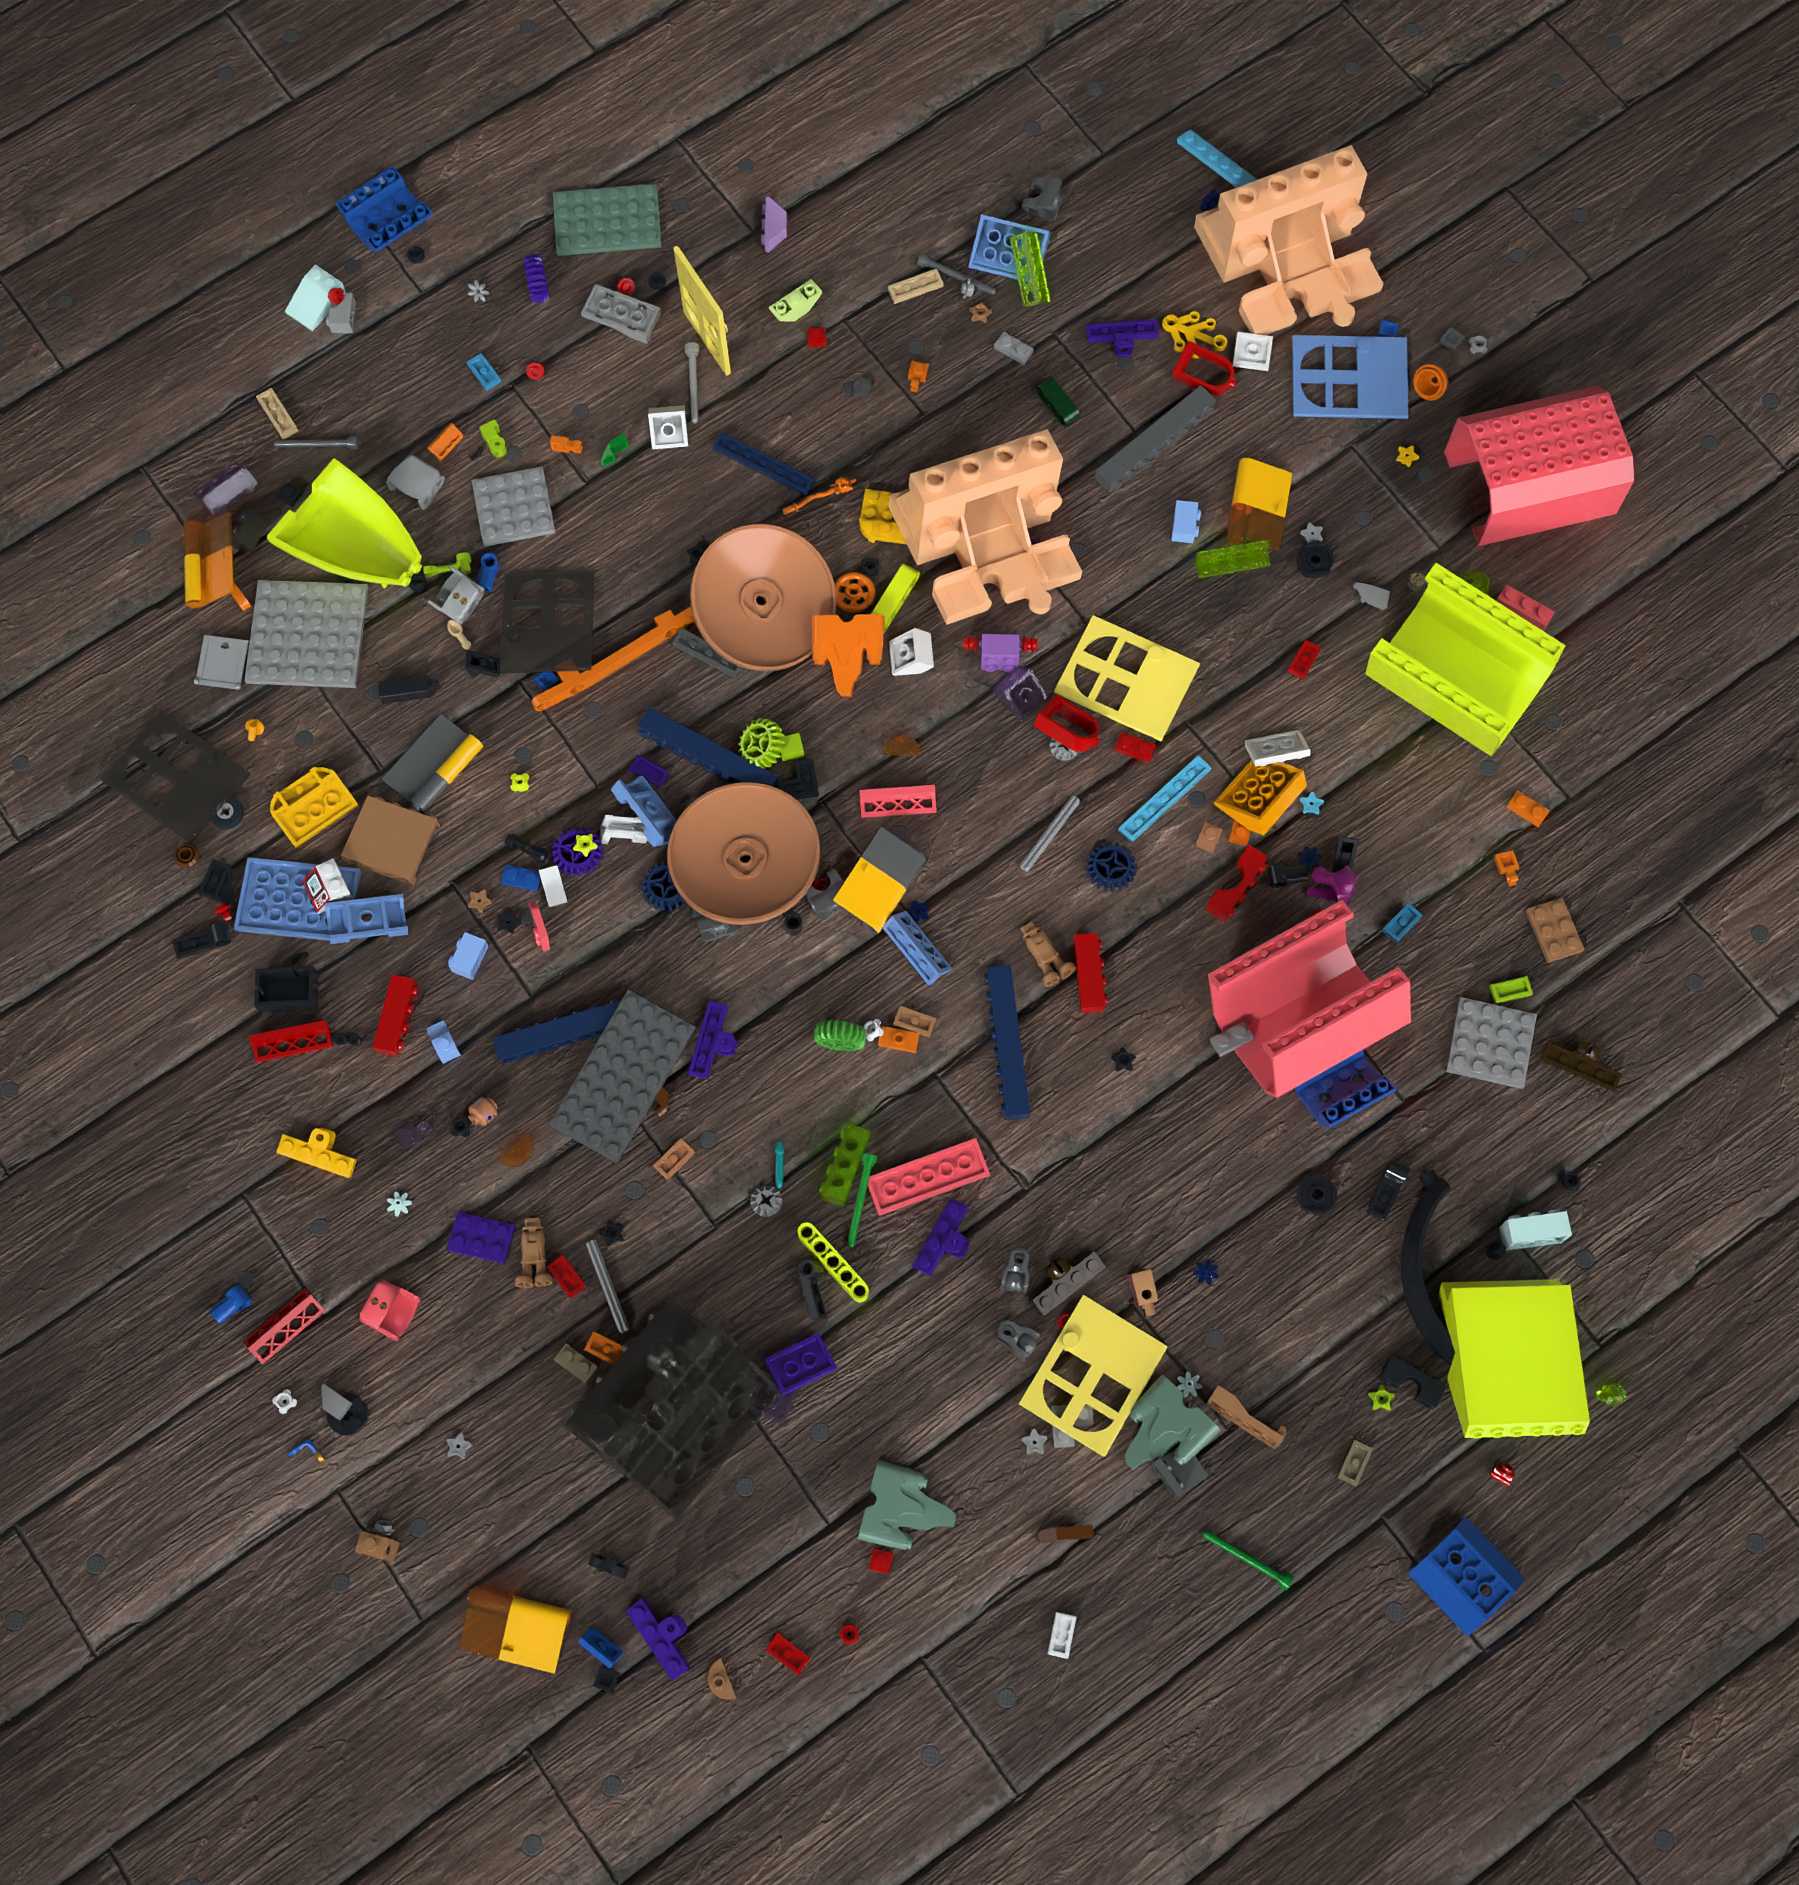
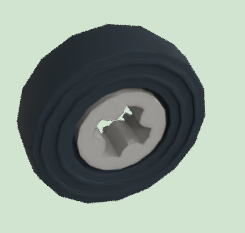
(233, 819)

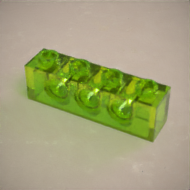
(839, 1195)

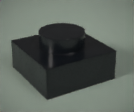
(289, 494)
(606, 1679)

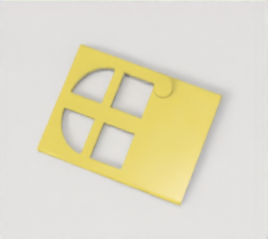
(703, 312)
(1152, 693)
(1110, 1348)

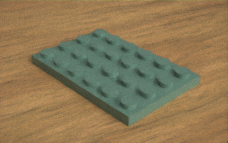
(606, 219)

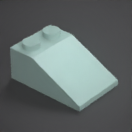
(311, 299)

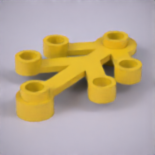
(1192, 332)

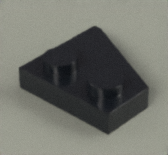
(218, 883)

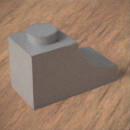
(342, 316)

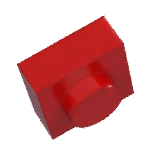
(816, 337)
(881, 1561)

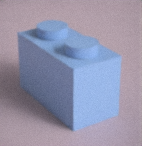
(1185, 521)
(468, 955)

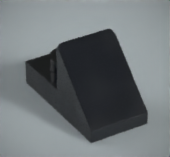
(480, 663)
(1344, 853)

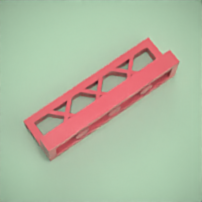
(897, 794)

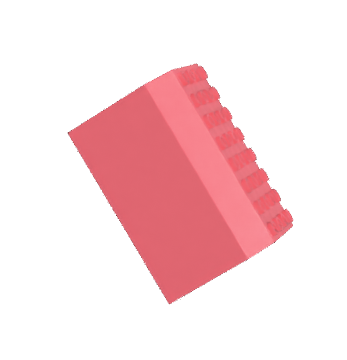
(1546, 462)
(1306, 1002)

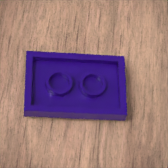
(481, 1238)
(800, 1364)

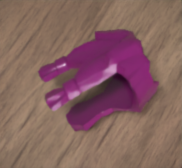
(1341, 884)

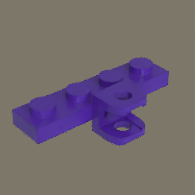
(1122, 334)
(711, 1041)
(943, 1238)
(661, 1636)

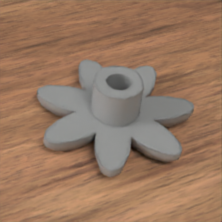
(477, 291)

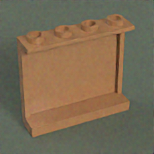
(389, 839)

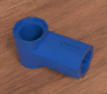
(488, 573)
(235, 1300)

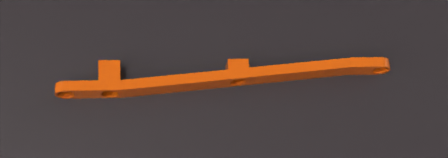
(575, 682)

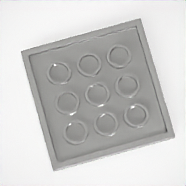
(513, 506)
(1491, 1043)

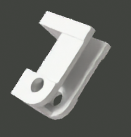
(622, 828)

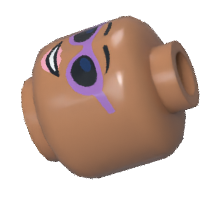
(482, 1111)

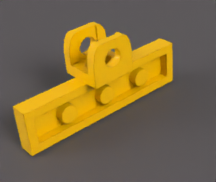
(318, 1152)

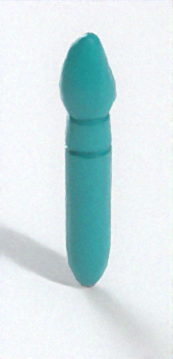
(779, 1150)

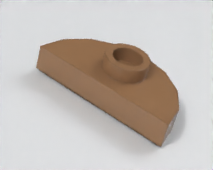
(720, 1682)

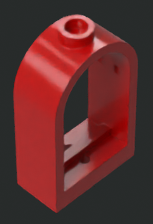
(1184, 360)
(1063, 735)

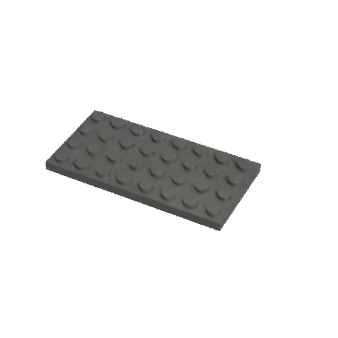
(622, 1076)

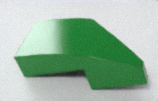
(615, 446)

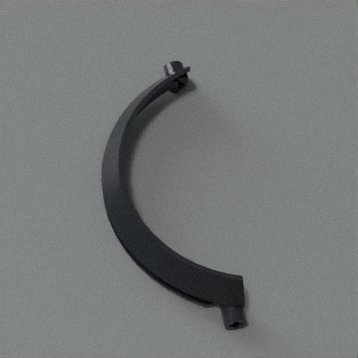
(1411, 1268)

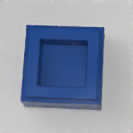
(1388, 329)
(547, 680)

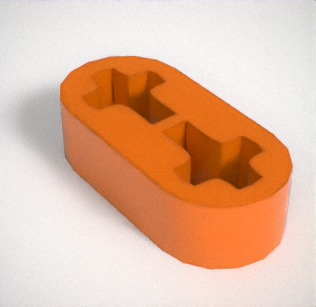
(240, 598)

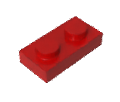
(1304, 659)
(1135, 747)
(566, 1277)
(787, 1654)

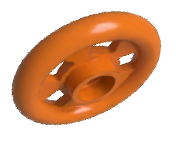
(868, 596)

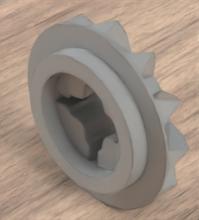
(1060, 752)
(764, 1209)

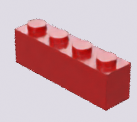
(1089, 973)
(395, 1015)

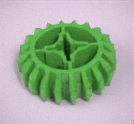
(840, 1035)

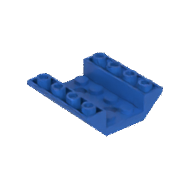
(377, 205)
(1344, 1094)
(1458, 1586)

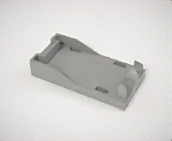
(622, 313)

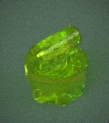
(1612, 1394)

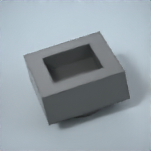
(1451, 339)

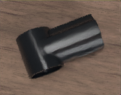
(1283, 875)

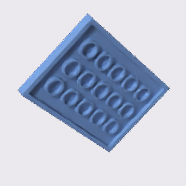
(278, 903)

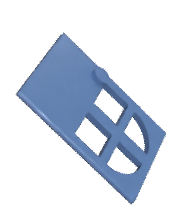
(1379, 376)

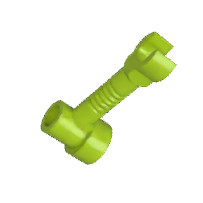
(462, 564)

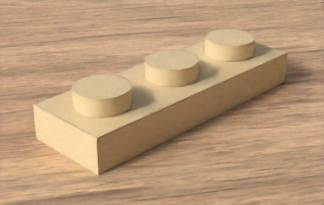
(915, 286)
(277, 413)

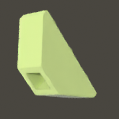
(797, 302)

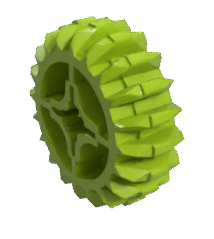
(766, 743)

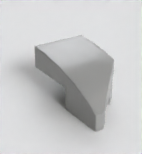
(1373, 595)
(334, 1403)

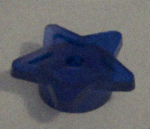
(918, 907)

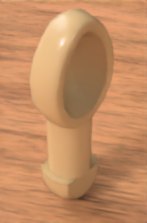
(457, 631)

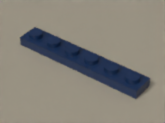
(763, 464)

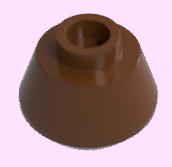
(186, 855)

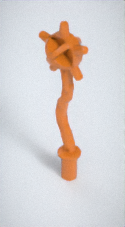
(841, 485)

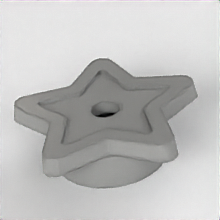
(1308, 536)
(464, 1445)
(1034, 1447)

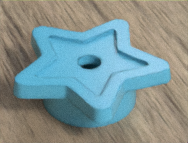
(1311, 808)

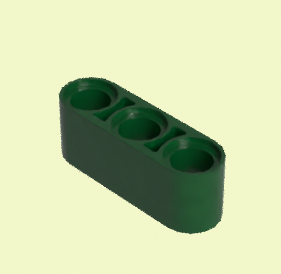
(1058, 402)

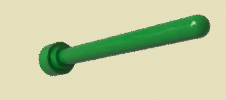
(868, 1161)
(1283, 1579)

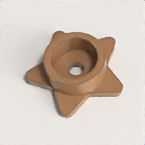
(980, 308)
(480, 906)

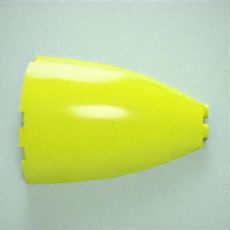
(348, 531)

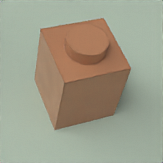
(1209, 837)

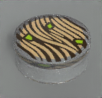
(1416, 580)

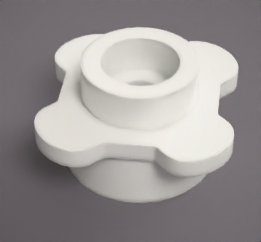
(869, 1026)
(285, 1395)

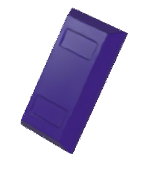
(650, 771)

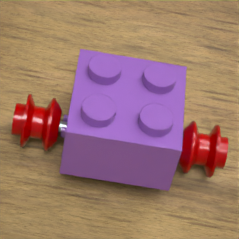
(1000, 650)

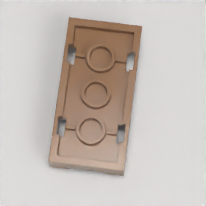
(1230, 1407)

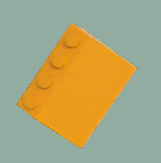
(1261, 794)

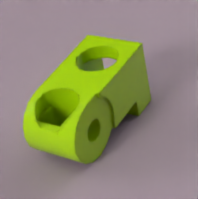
(495, 443)

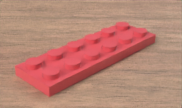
(927, 1176)

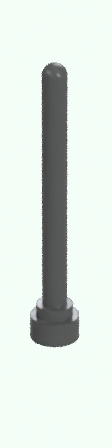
(926, 261)
(351, 442)

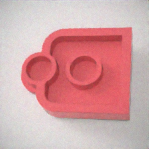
(540, 932)

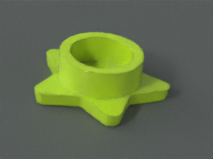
(1387, 1397)

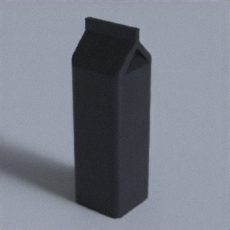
(407, 689)

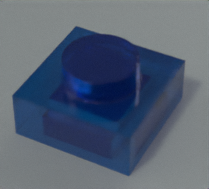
(1209, 201)

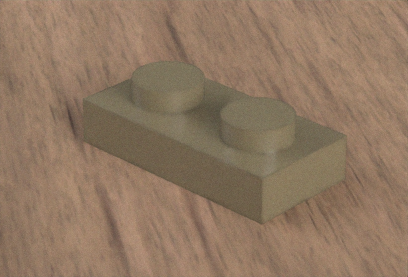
(576, 1363)
(1355, 1463)

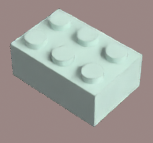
(1535, 1230)

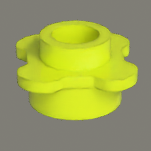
(523, 786)

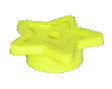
(584, 839)

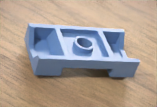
(648, 808)
(346, 923)

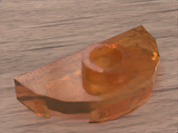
(902, 746)
(519, 1153)

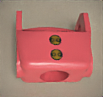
(389, 1309)

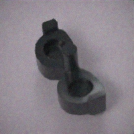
(341, 1039)

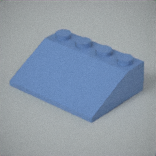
(993, 247)

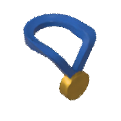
(310, 1444)

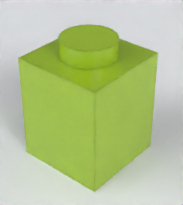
(792, 748)

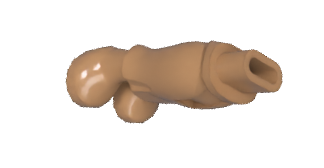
(1044, 953)
(533, 1254)

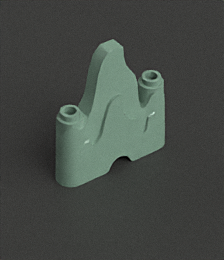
(1166, 1424)
(900, 1505)

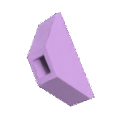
(774, 224)

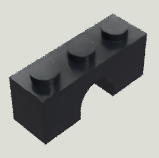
(1429, 1389)

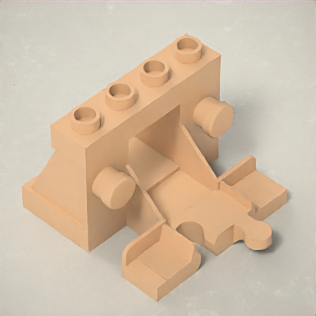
(1287, 234)
(983, 515)

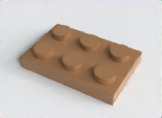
(1554, 930)

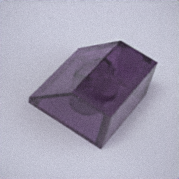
(1020, 692)

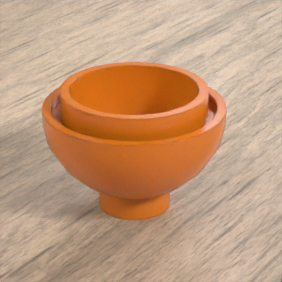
(1425, 383)

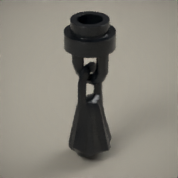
(537, 853)

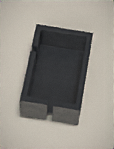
(285, 990)

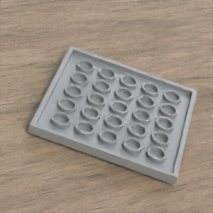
(306, 634)

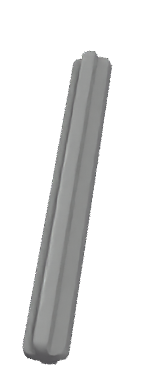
(1049, 833)
(607, 1286)

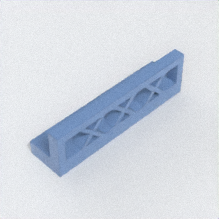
(914, 949)

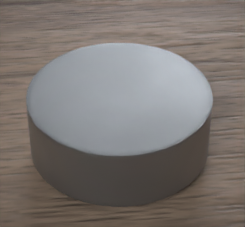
(862, 387)

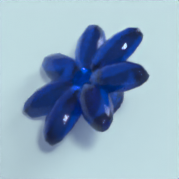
(1310, 860)
(1206, 1267)

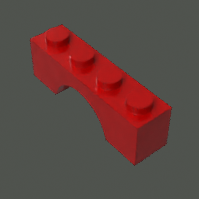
(1224, 901)

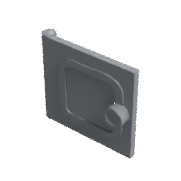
(222, 665)

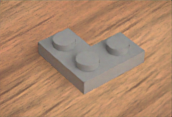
(1060, 1438)

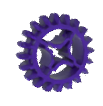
(536, 278)
(564, 847)

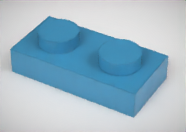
(483, 372)
(1402, 923)

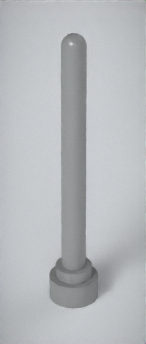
(692, 352)

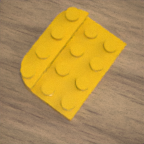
(877, 520)
(311, 804)

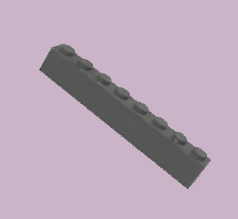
(1155, 439)

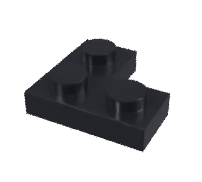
(806, 783)

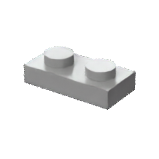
(1013, 348)
(1231, 1039)

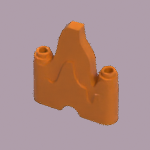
(845, 645)

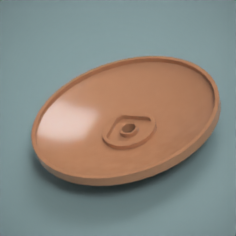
(765, 564)
(739, 823)

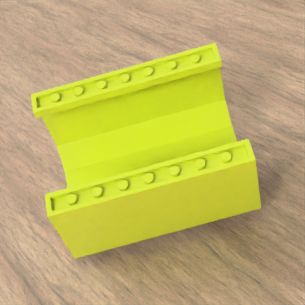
(1466, 660)

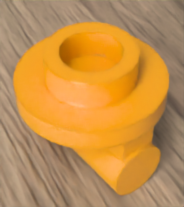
(254, 728)

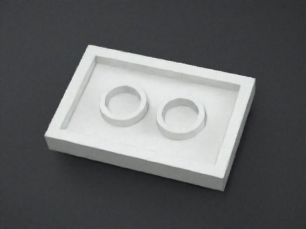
(1277, 748)

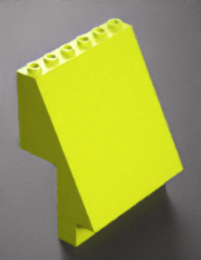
(1515, 1358)

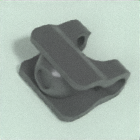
(1048, 202)
(822, 900)
(712, 929)
(1016, 1275)
(1021, 1342)

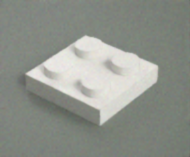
(1252, 351)

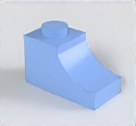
(443, 1041)

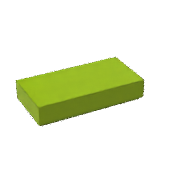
(1511, 990)

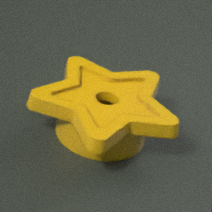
(1403, 458)

